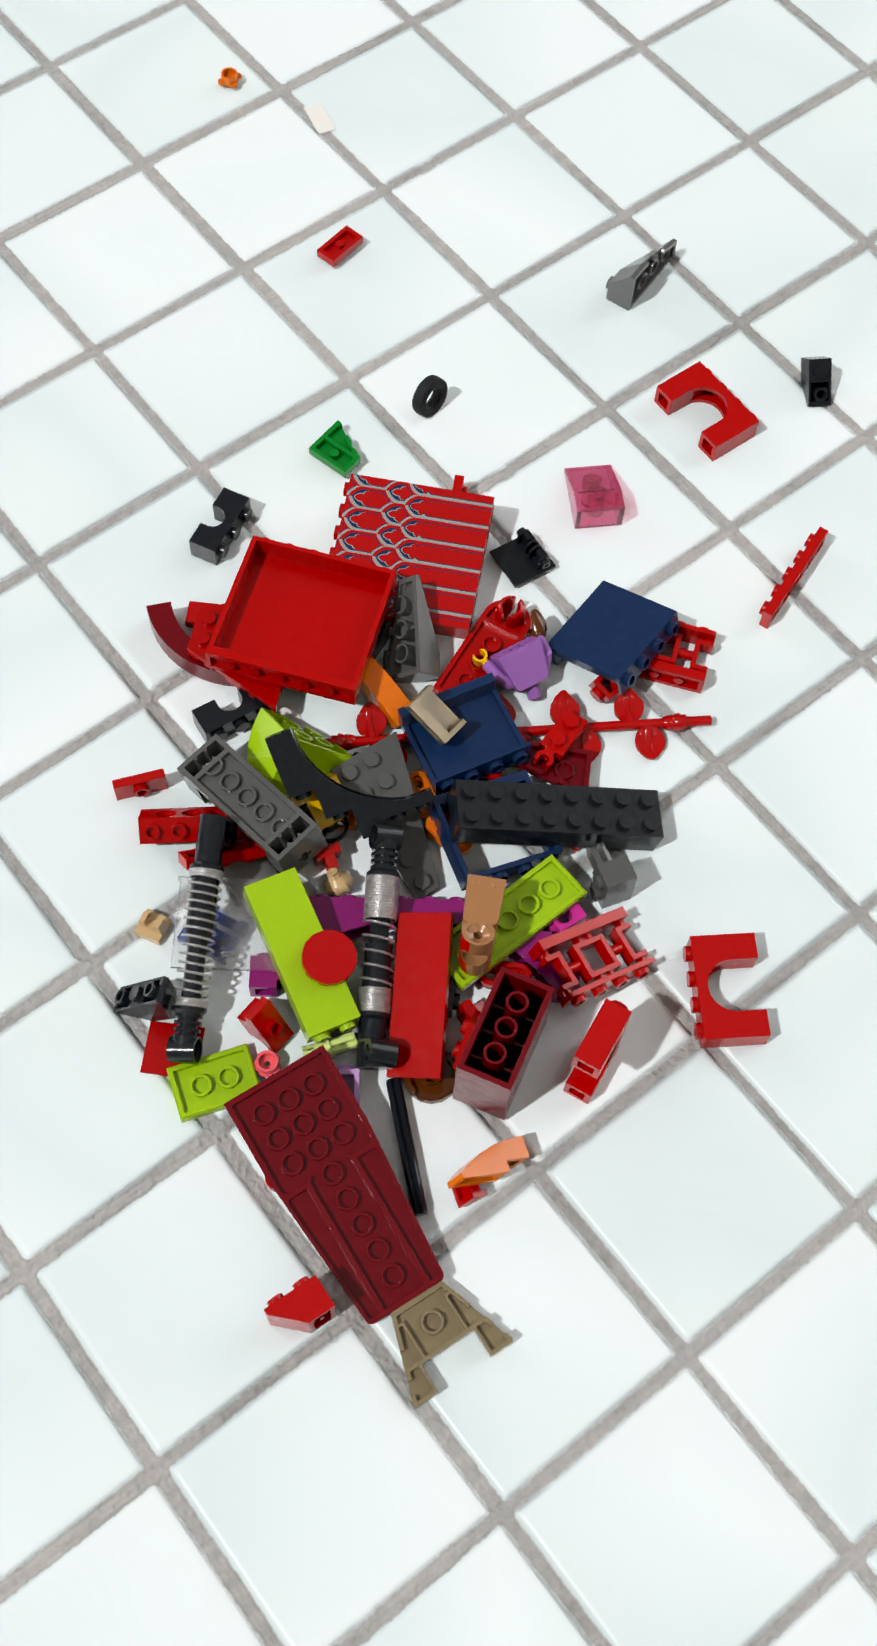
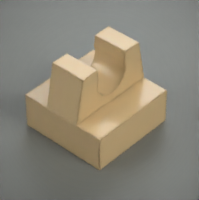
(153, 926)

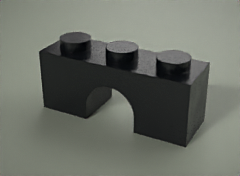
(213, 542)
(213, 720)

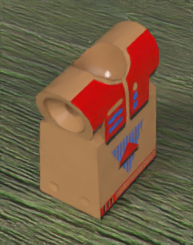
(480, 922)

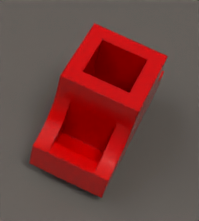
(265, 1024)

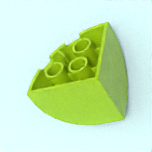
(320, 751)

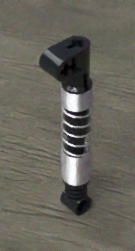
(380, 909)

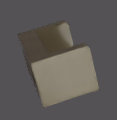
(434, 715)

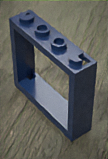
(522, 866)

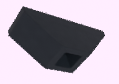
(146, 999)

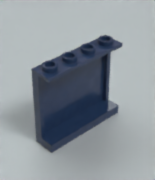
(615, 634)
(479, 748)

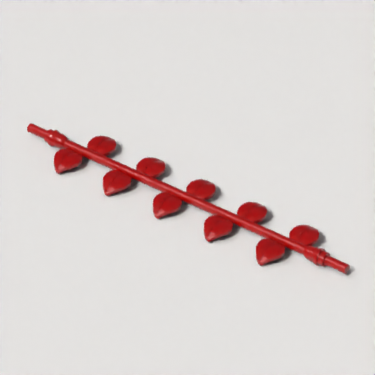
(627, 708)

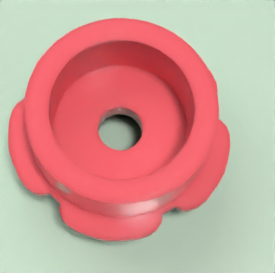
(267, 1056)

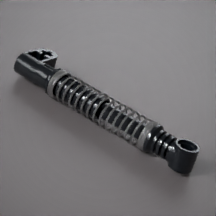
(206, 871)

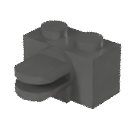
(612, 878)

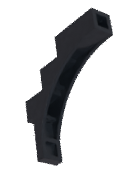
(302, 776)

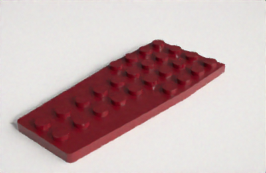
(337, 1183)

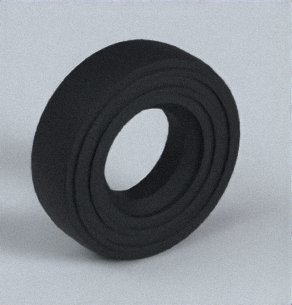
(422, 392)

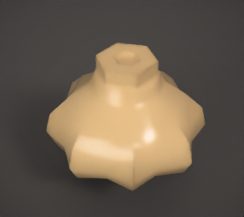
(337, 882)

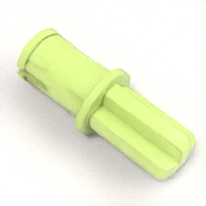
(334, 1045)

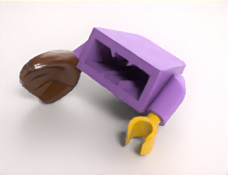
(523, 663)

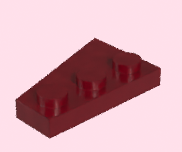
(571, 770)

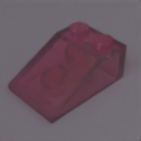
(594, 496)

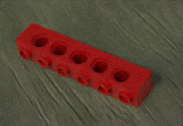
(175, 824)

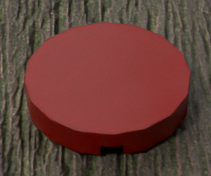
(329, 957)

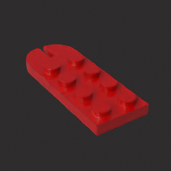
(492, 632)

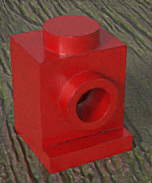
(599, 692)

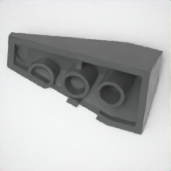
(636, 277)
(413, 646)

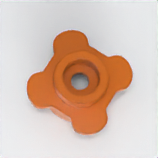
(229, 78)

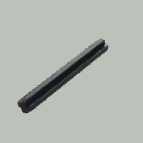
(406, 1146)

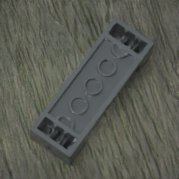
(253, 804)

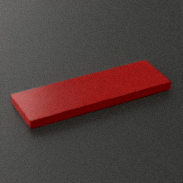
(421, 994)

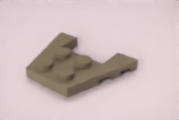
(432, 1325)

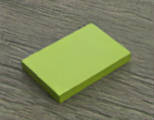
(211, 1082)

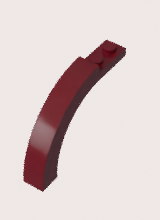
(175, 642)

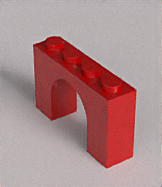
(700, 385)
(716, 1024)
(597, 1050)

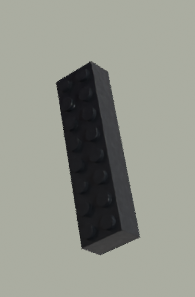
(554, 815)

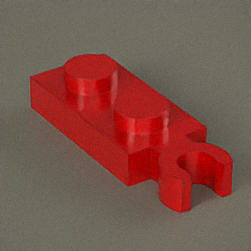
(560, 738)

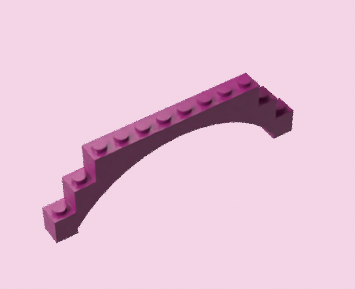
(346, 916)

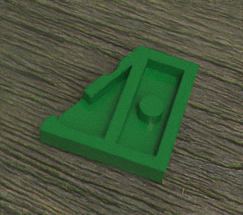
(336, 450)

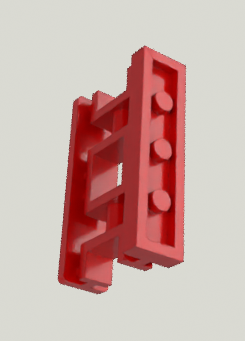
(663, 668)
(586, 936)

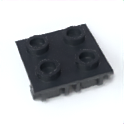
(522, 558)

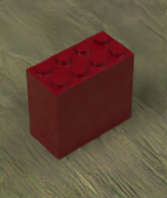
(502, 1042)

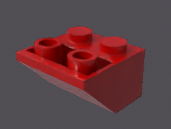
(303, 1308)

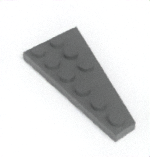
(383, 772)

